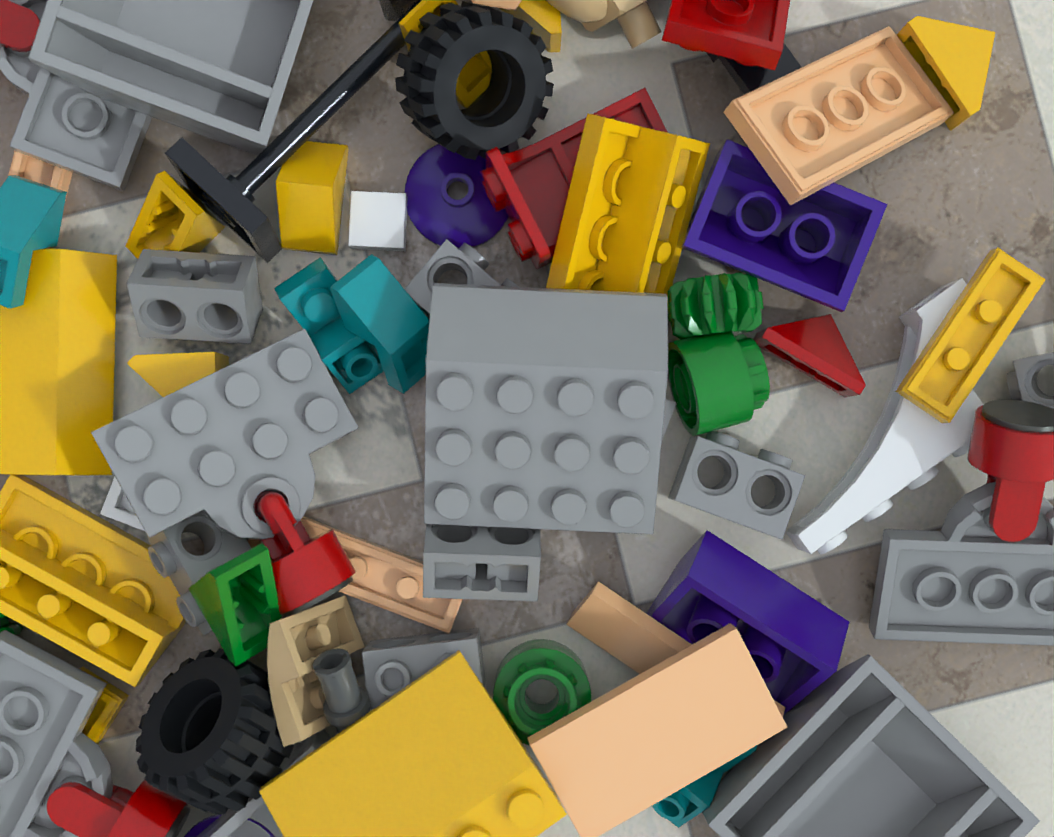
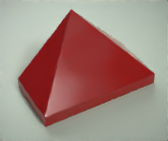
(815, 350)

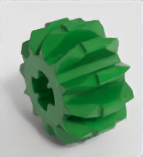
(715, 305)

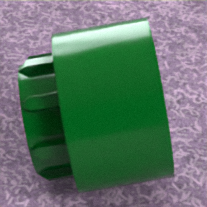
(716, 380)
(533, 662)

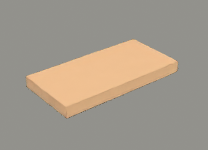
(838, 114)
(657, 732)

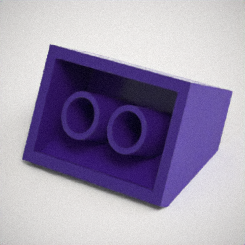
(801, 247)
(784, 629)

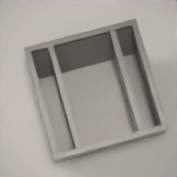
(180, 61)
(544, 408)
(864, 765)

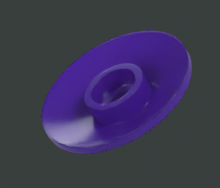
(439, 215)

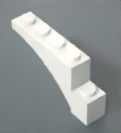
(901, 446)

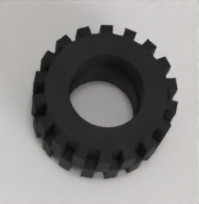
(515, 85)
(211, 734)

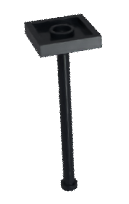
(231, 196)

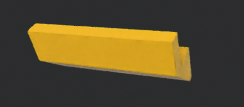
(626, 208)
(58, 365)
(83, 582)

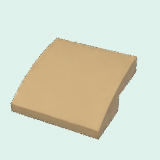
(290, 659)

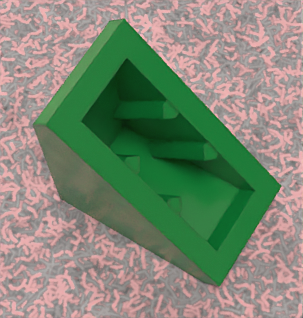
(240, 603)

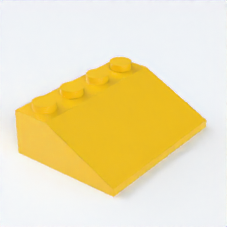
(419, 766)

